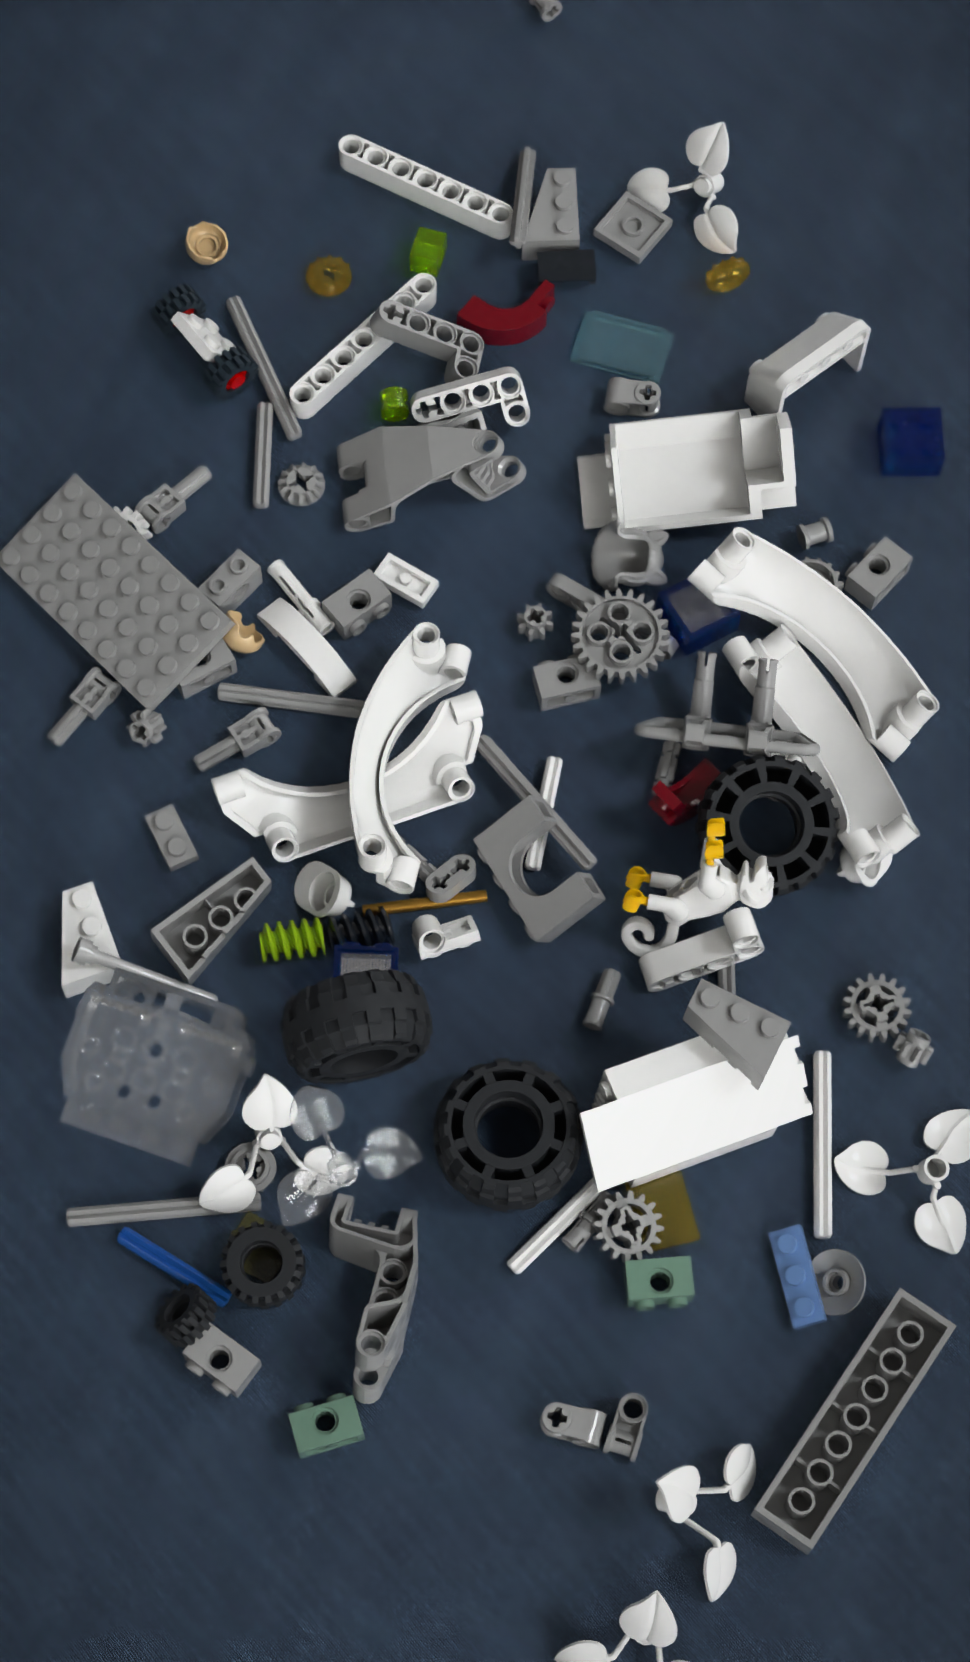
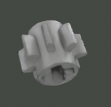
(535, 622)
(146, 727)
(913, 1047)

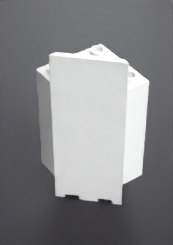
(689, 471)
(685, 1110)

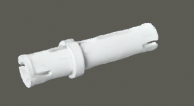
(307, 606)

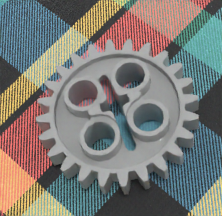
(601, 653)

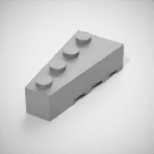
(206, 923)

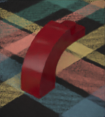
(508, 325)
(680, 801)

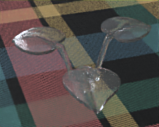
(315, 1113)

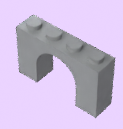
(504, 850)

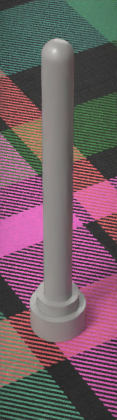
(86, 952)

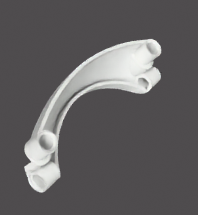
(868, 666)
(407, 685)
(868, 803)

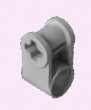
(630, 396)
(580, 1424)
(627, 1429)

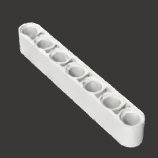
(413, 182)
(352, 353)

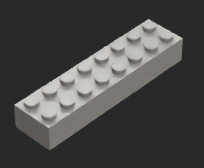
(853, 1421)

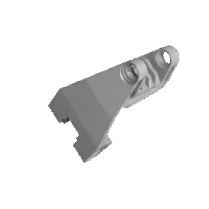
(408, 458)
(390, 1305)

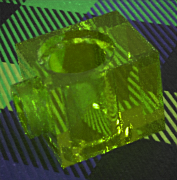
(428, 251)

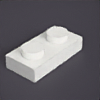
(406, 580)

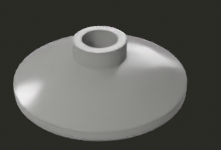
(831, 1266)

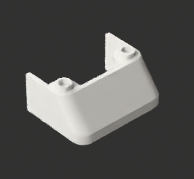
(804, 358)

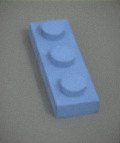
(797, 1277)

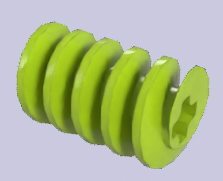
(292, 939)

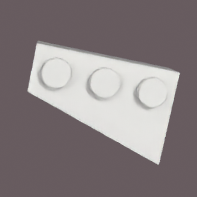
(84, 918)

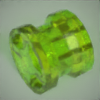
(394, 403)

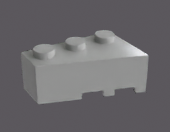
(554, 216)
(737, 1029)

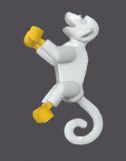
(697, 896)

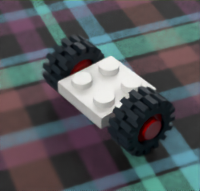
(228, 365)

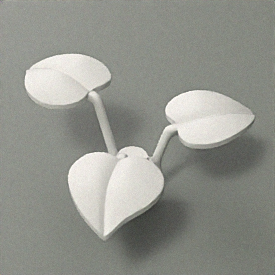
(710, 151)
(266, 1112)
(936, 1223)
(678, 1498)
(645, 1621)

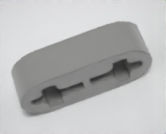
(452, 879)

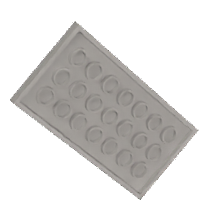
(114, 592)

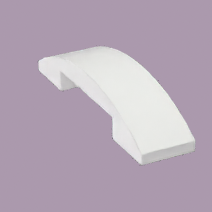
(309, 646)

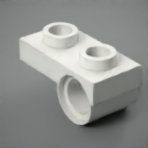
(445, 937)

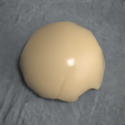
(206, 243)
(241, 637)

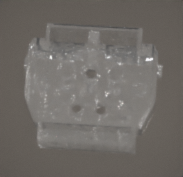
(193, 1076)

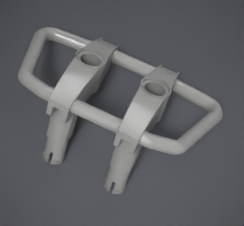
(755, 738)

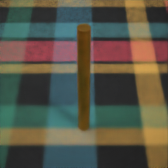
(424, 903)

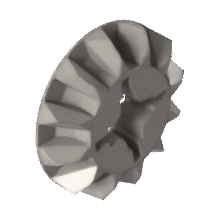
(296, 494)
(266, 1170)

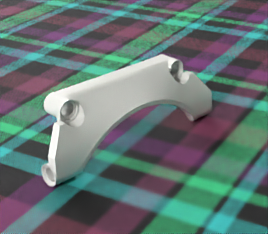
(320, 816)

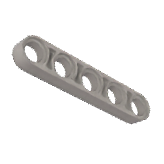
(575, 595)

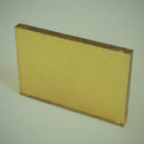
(674, 1205)

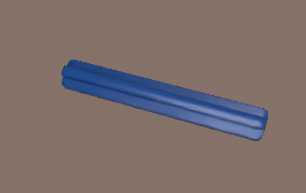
(172, 1265)

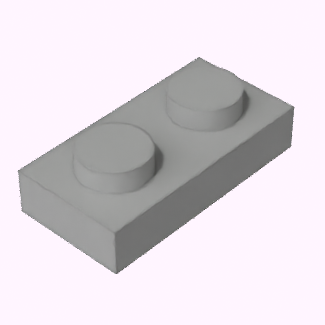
(171, 837)

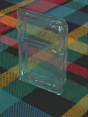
(622, 346)

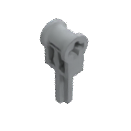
(169, 503)
(89, 700)
(244, 736)

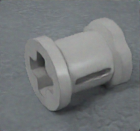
(548, 8)
(814, 533)

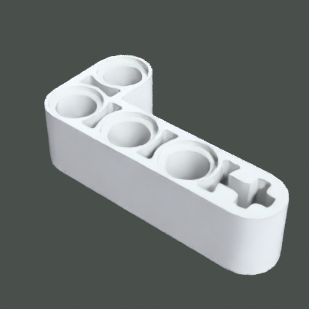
(469, 401)
(703, 953)

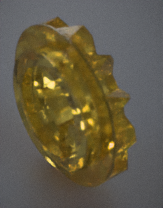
(727, 274)
(325, 285)

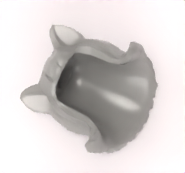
(628, 557)

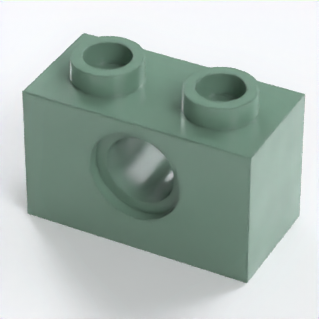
(674, 1270)
(314, 1441)

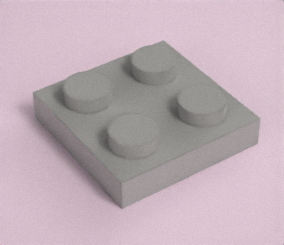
(632, 227)

